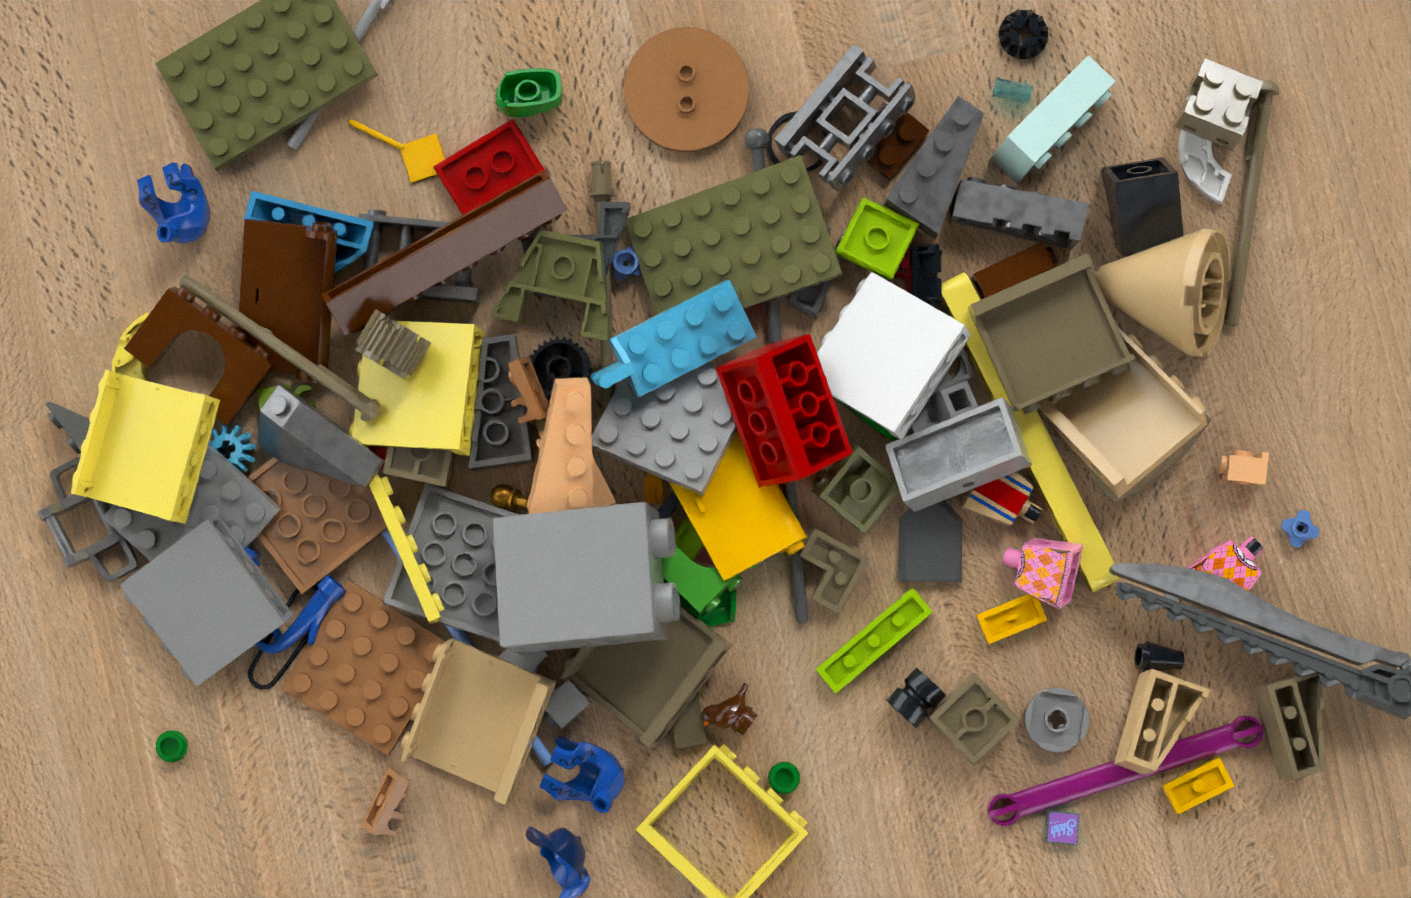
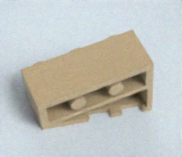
(1156, 719)

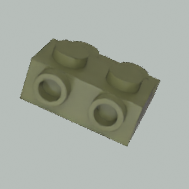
(856, 488)

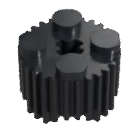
(556, 352)

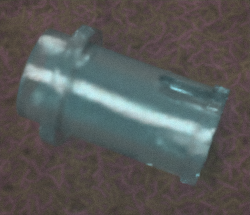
(1012, 90)

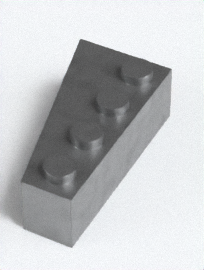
(934, 173)
(497, 434)

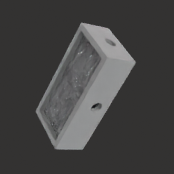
(958, 454)

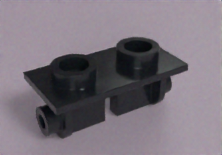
(924, 270)

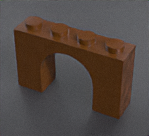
(1014, 269)
(177, 313)

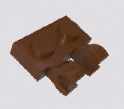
(896, 147)

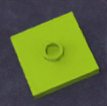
(877, 238)

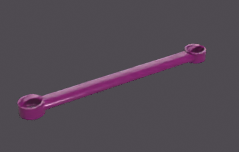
(1111, 775)

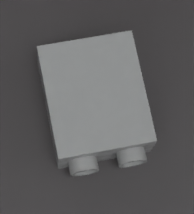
(584, 577)

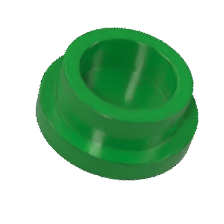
(171, 746)

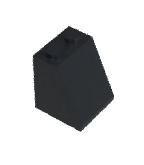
(1143, 204)

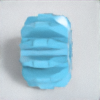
(236, 440)

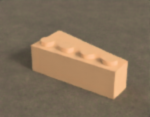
(565, 456)

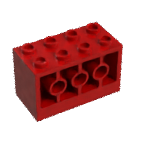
(784, 411)

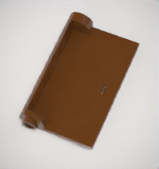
(283, 285)

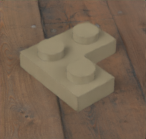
(841, 566)

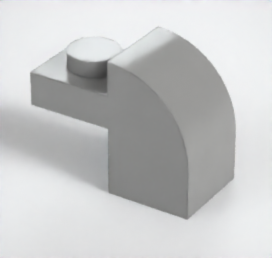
(945, 405)

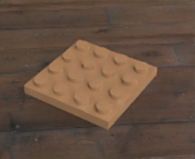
(319, 521)
(365, 667)

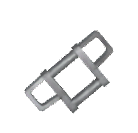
(71, 557)

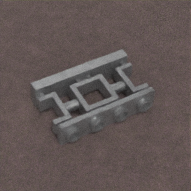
(828, 102)

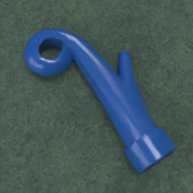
(309, 618)

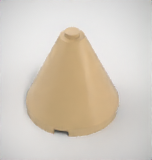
(1174, 289)

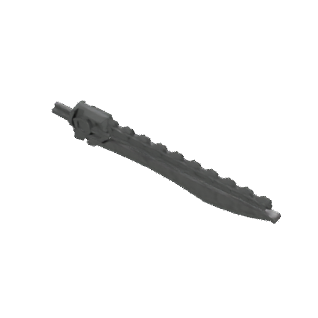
(1376, 685)

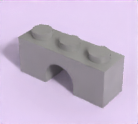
(565, 701)

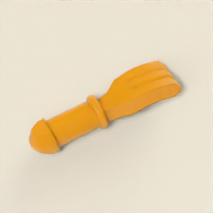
(653, 489)

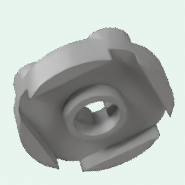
(1067, 734)

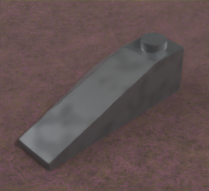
(308, 439)

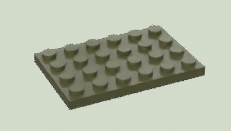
(264, 73)
(750, 230)

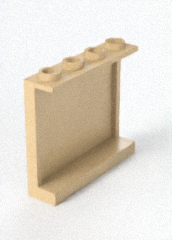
(1126, 420)

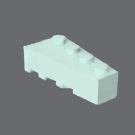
(1053, 119)

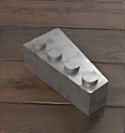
(1019, 213)

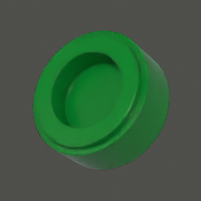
(784, 777)

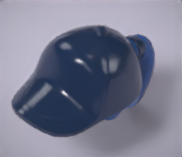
(565, 859)

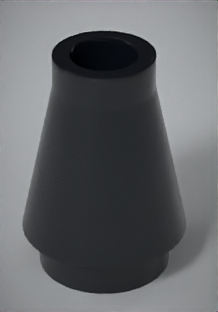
(1157, 657)

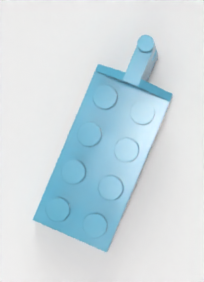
(677, 340)

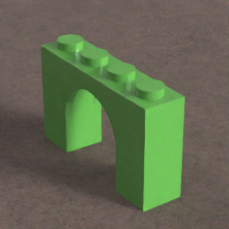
(697, 584)

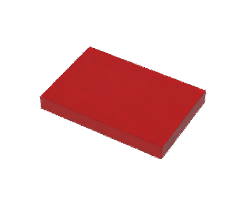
(488, 167)

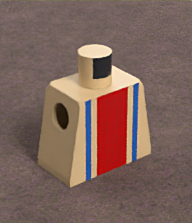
(1003, 500)

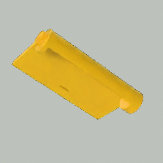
(740, 518)

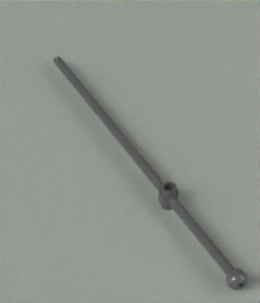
(757, 141)

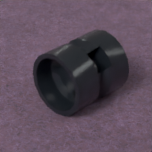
(916, 697)

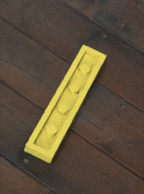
(406, 548)

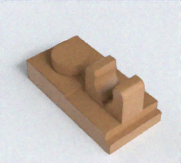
(525, 379)
(385, 802)

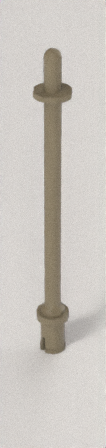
(603, 193)

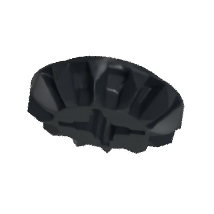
(1010, 40)

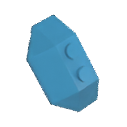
(353, 232)

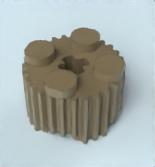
(393, 344)

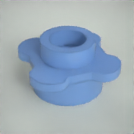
(622, 271)
(1290, 527)

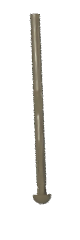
(1255, 155)
(370, 408)

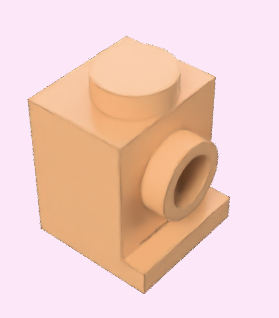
(1244, 468)

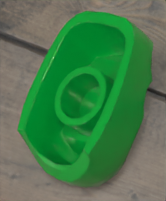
(529, 92)

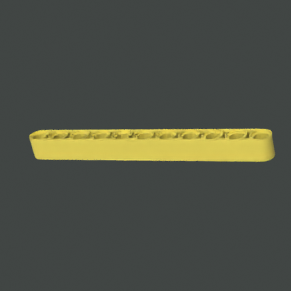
(1047, 466)

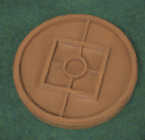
(686, 89)

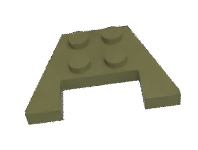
(563, 269)

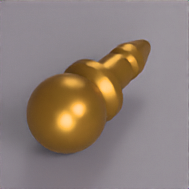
(505, 497)

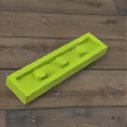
(873, 640)

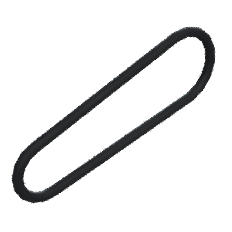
(288, 662)

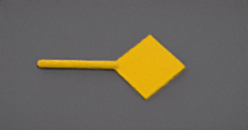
(417, 155)

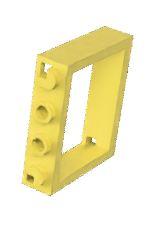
(749, 779)

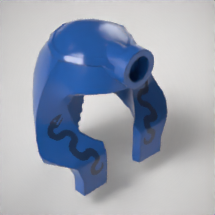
(182, 220)
(599, 778)

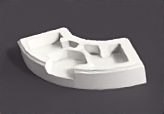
(1202, 168)

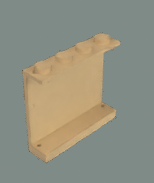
(478, 717)

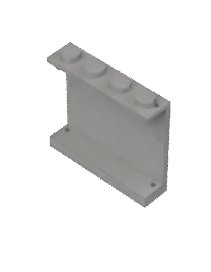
(206, 599)

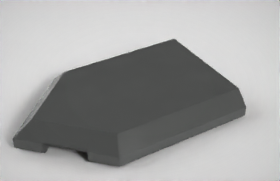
(930, 545)

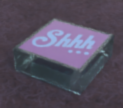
(1062, 827)

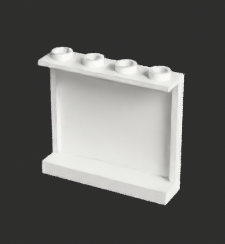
(889, 353)

